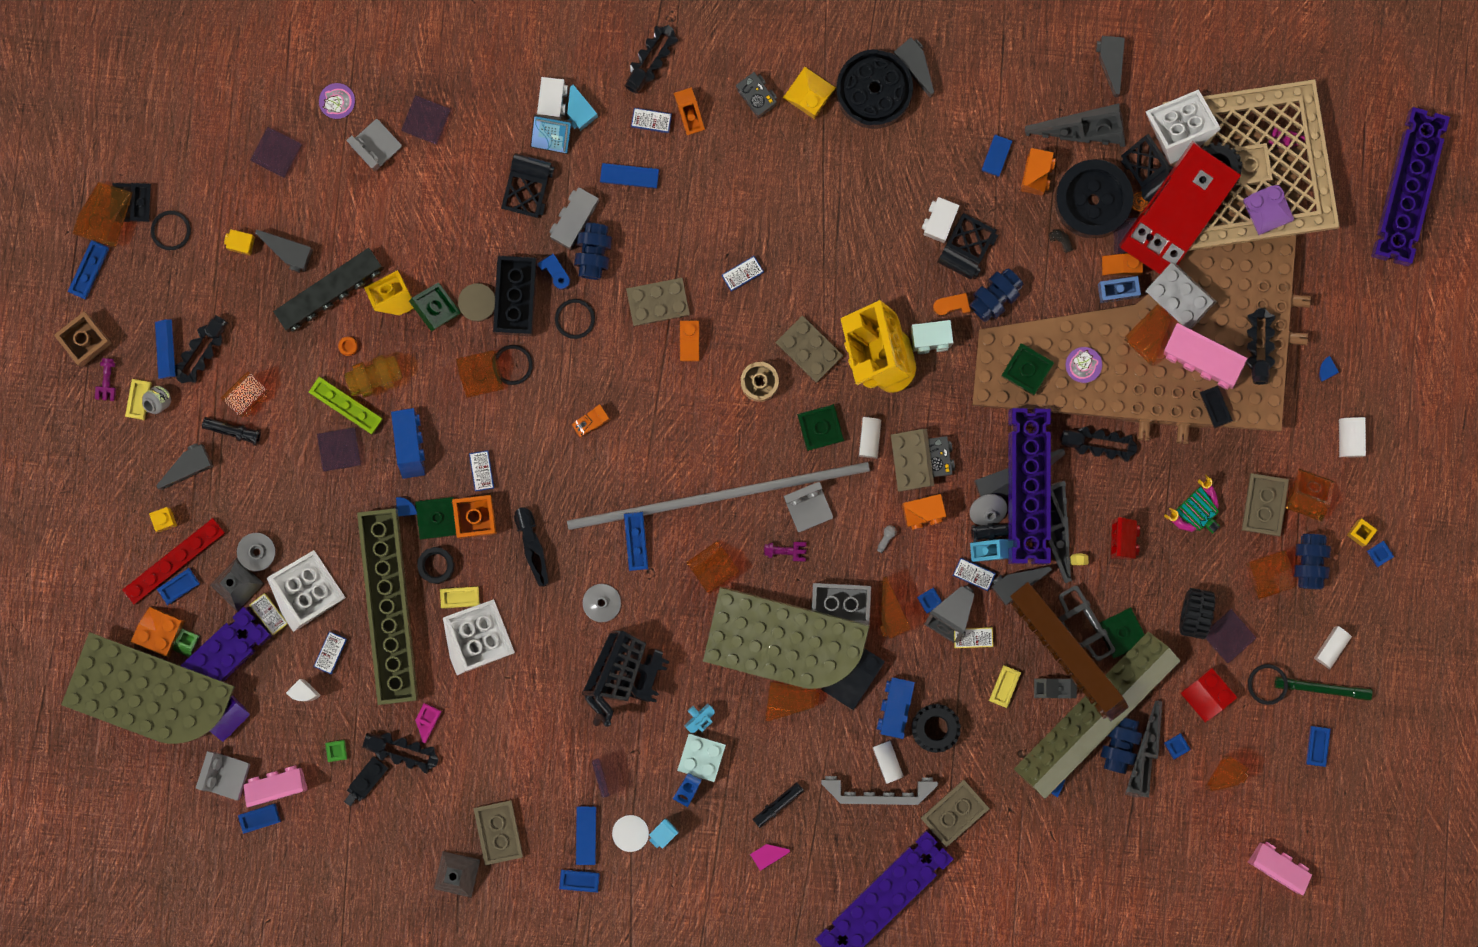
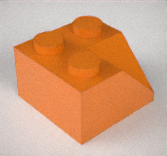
(1036, 171)
(924, 511)
(474, 517)
(157, 631)

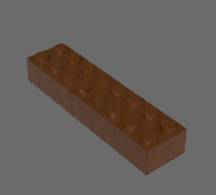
(1066, 648)

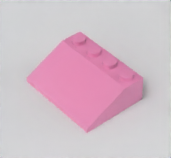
(1204, 356)

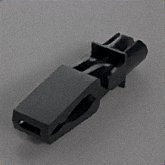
(525, 523)

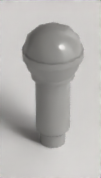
(889, 532)

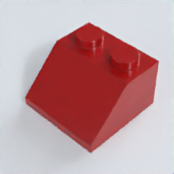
(1208, 695)

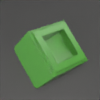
(185, 643)

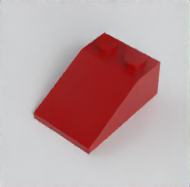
(1124, 539)

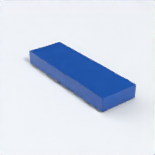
(629, 176)
(88, 269)
(165, 349)
(635, 541)
(586, 835)

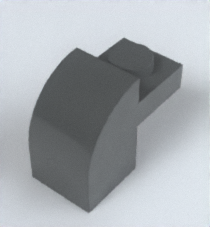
(1054, 688)

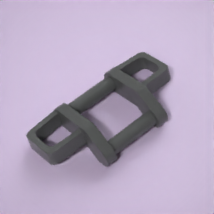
(1085, 606)

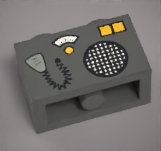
(756, 94)
(940, 457)

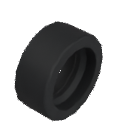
(421, 565)

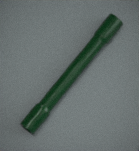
(1356, 693)

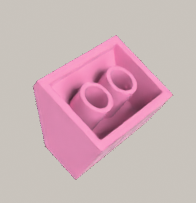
(274, 786)
(1281, 868)

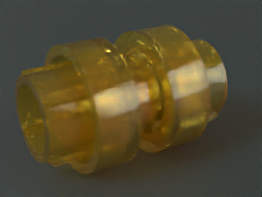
(366, 378)

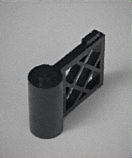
(533, 170)
(1153, 180)
(960, 260)

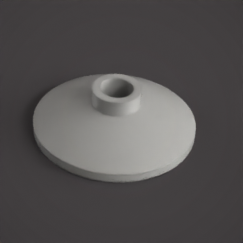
(988, 509)
(246, 549)
(611, 606)

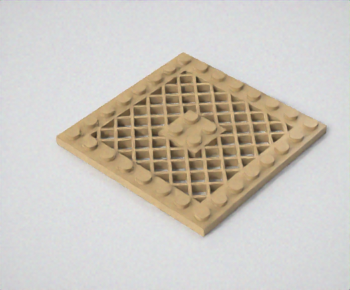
(1257, 167)

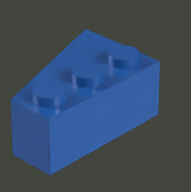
(408, 443)
(895, 708)

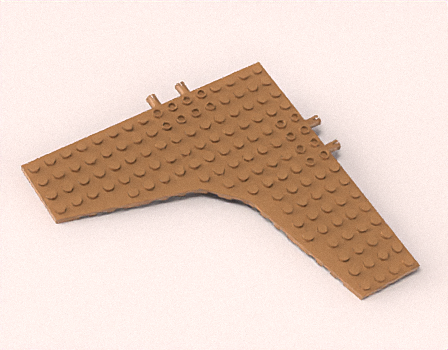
(1165, 394)

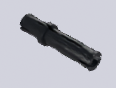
(775, 807)

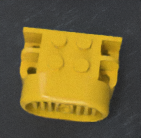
(878, 348)

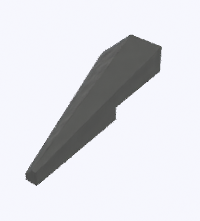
(1097, 125)
(998, 482)
(1059, 530)
(1141, 774)

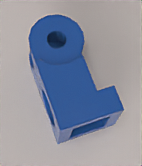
(560, 277)
(687, 788)

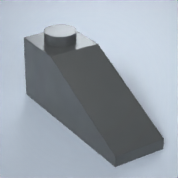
(914, 58)
(1111, 60)
(292, 253)
(188, 464)
(1007, 585)

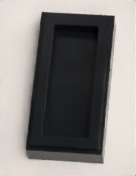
(1216, 407)

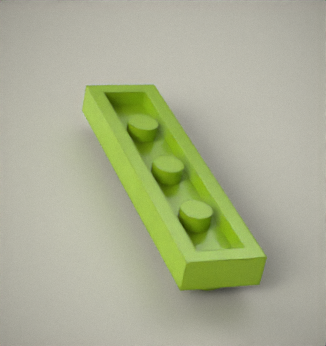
(345, 405)

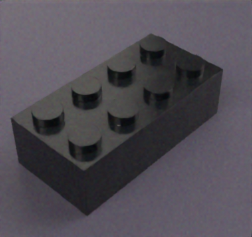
(515, 296)

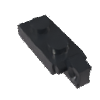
(365, 780)

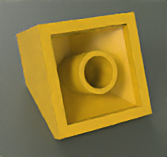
(809, 92)
(390, 295)

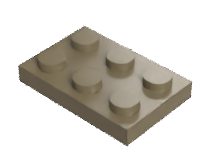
(657, 302)
(809, 349)
(912, 460)
(1265, 504)
(954, 813)
(498, 832)

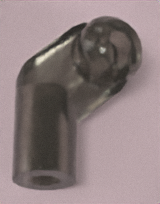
(1061, 237)

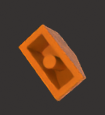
(689, 111)
(1121, 265)
(689, 340)

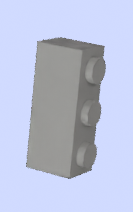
(573, 218)

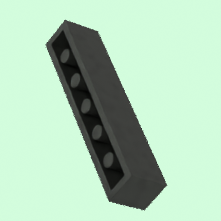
(328, 290)

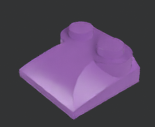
(1268, 209)

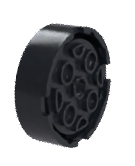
(870, 108)
(1096, 179)

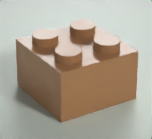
(82, 339)

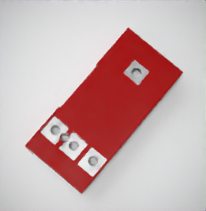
(1180, 209)

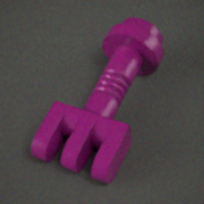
(105, 389)
(769, 550)

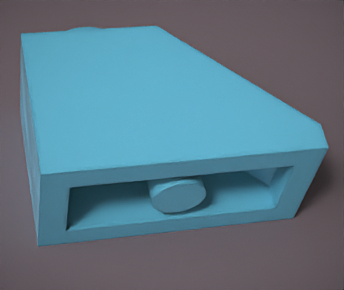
(579, 110)
(990, 550)
(663, 834)

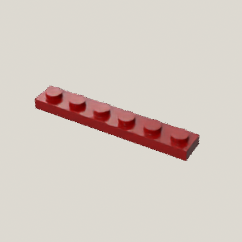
(173, 561)

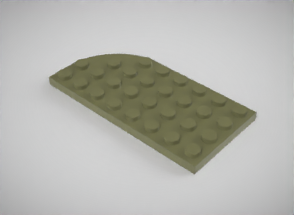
(783, 641)
(145, 693)

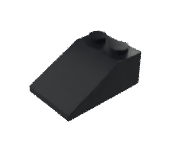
(855, 684)

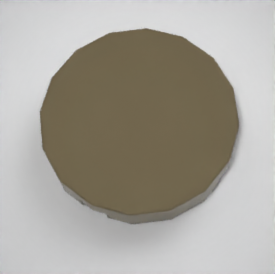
(476, 302)

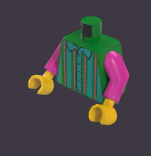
(1197, 509)

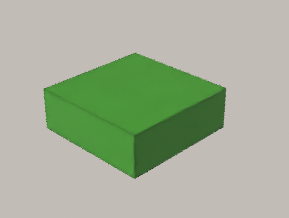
(336, 751)

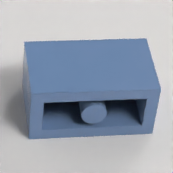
(1119, 289)

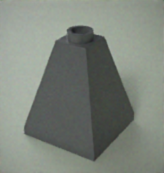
(244, 585)
(952, 614)
(465, 869)

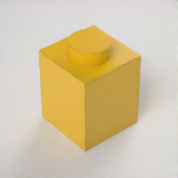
(239, 242)
(163, 519)
(1361, 532)

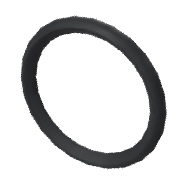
(168, 247)
(557, 318)
(529, 360)
(1250, 684)

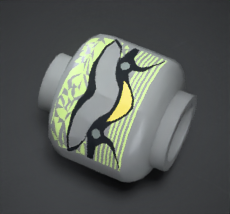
(156, 400)

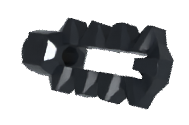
(638, 77)
(214, 330)
(1260, 368)
(1076, 439)
(377, 745)

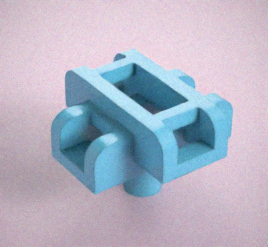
(699, 718)

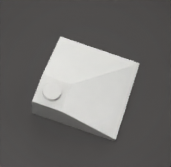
(1182, 122)
(304, 590)
(476, 637)

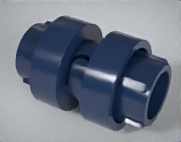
(593, 243)
(1002, 288)
(1312, 569)
(1117, 759)

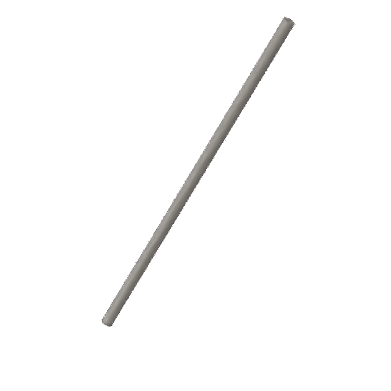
(721, 495)

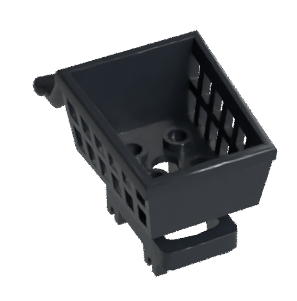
(626, 677)

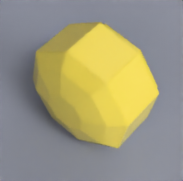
(1079, 559)

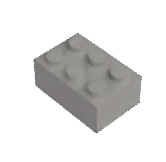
(1181, 296)
(842, 601)

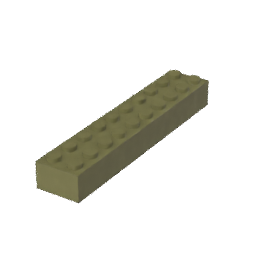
(387, 606)
(1084, 727)

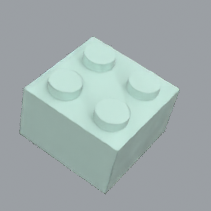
(931, 336)
(701, 757)

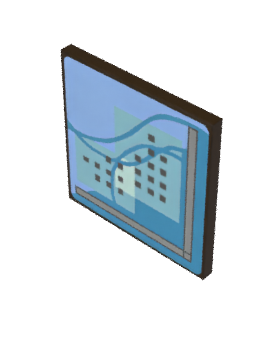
(551, 134)

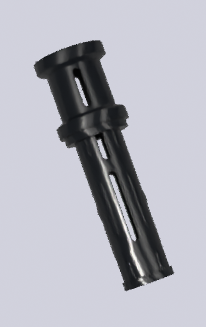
(239, 432)
(988, 531)

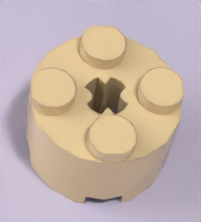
(770, 381)

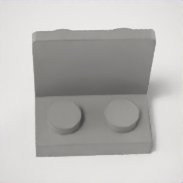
(375, 144)
(808, 507)
(223, 775)

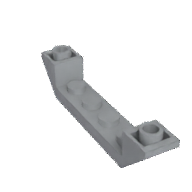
(924, 788)

